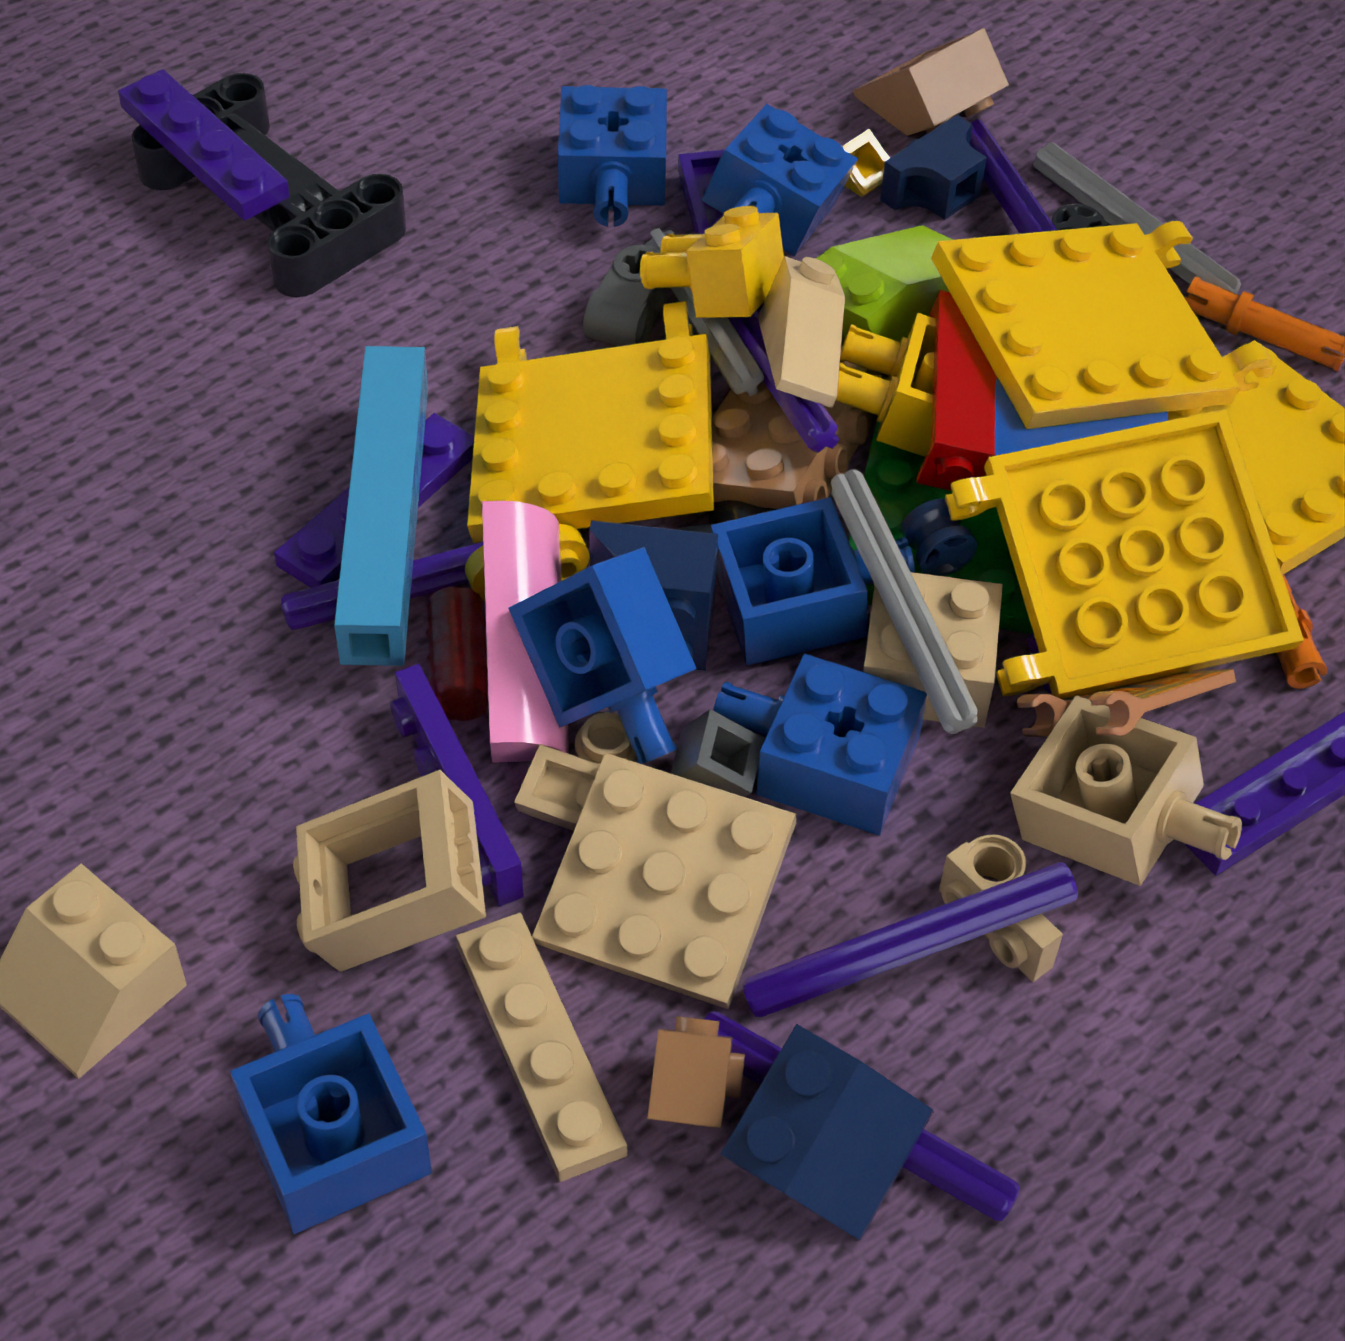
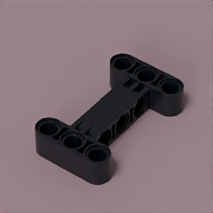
(318, 228)

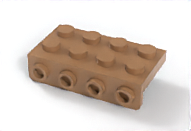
(766, 460)

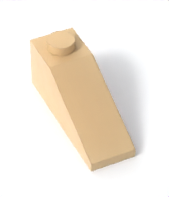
(804, 329)

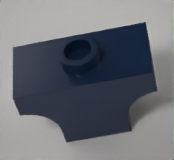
(935, 171)

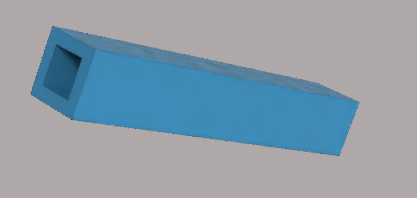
(382, 508)

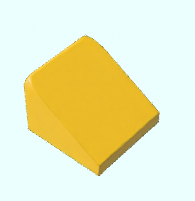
(870, 164)

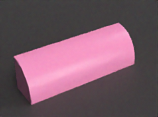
(518, 562)

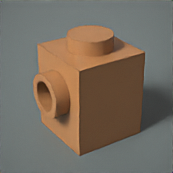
(694, 1073)

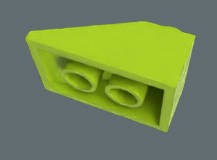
(887, 280)

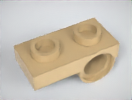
(1025, 944)

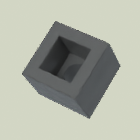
(718, 754)

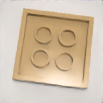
(665, 880)

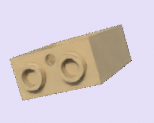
(453, 890)

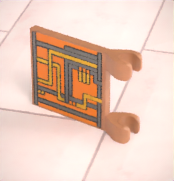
(1125, 702)

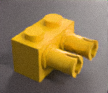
(725, 267)
(906, 397)

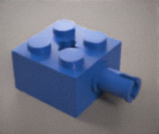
(612, 148)
(783, 172)
(793, 580)
(607, 644)
(832, 740)
(329, 1116)

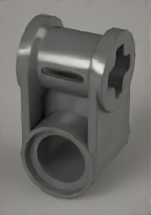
(621, 307)

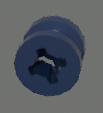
(940, 542)

